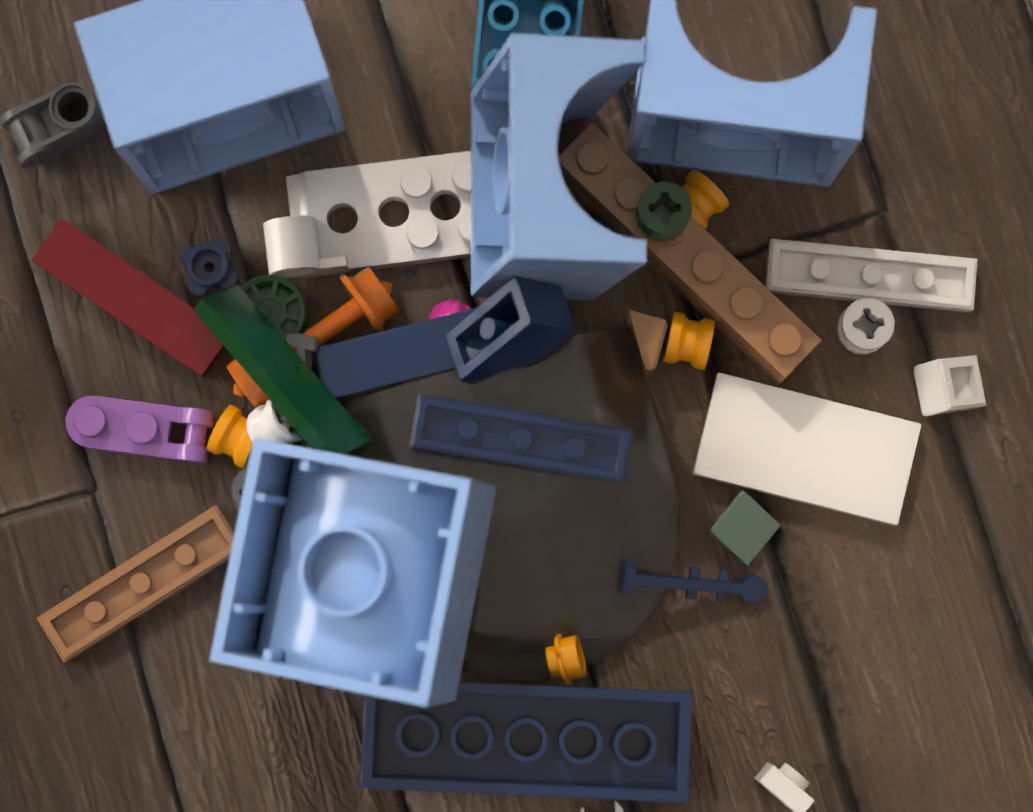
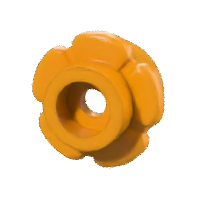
(566, 659)

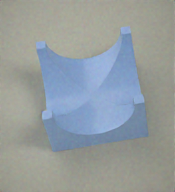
(717, 123)

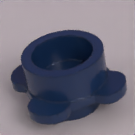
(197, 257)

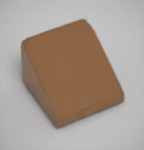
(648, 338)

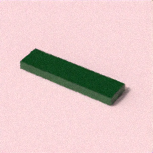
(281, 373)

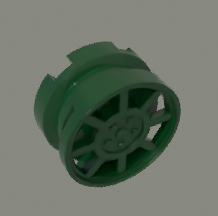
(279, 303)

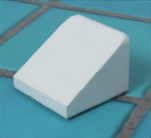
(949, 385)

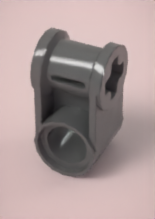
(43, 124)

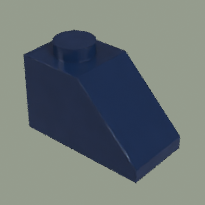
(511, 329)

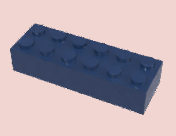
(533, 742)

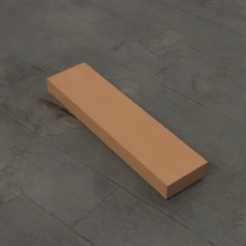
(139, 584)

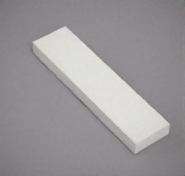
(861, 273)

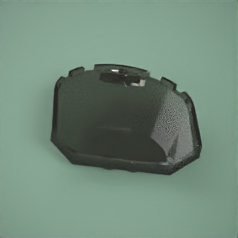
(552, 535)

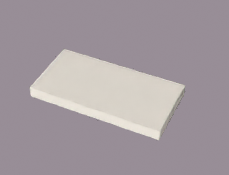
(807, 449)

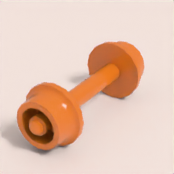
(368, 299)

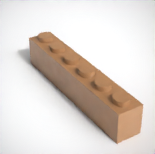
(692, 261)

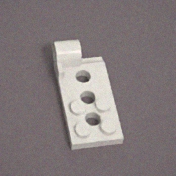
(308, 247)

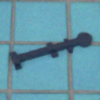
(750, 587)

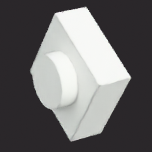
(786, 786)

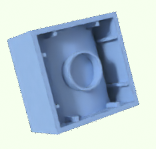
(207, 84)
(519, 203)
(353, 573)

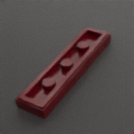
(129, 296)

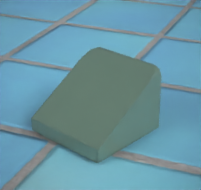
(743, 528)

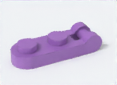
(139, 428)

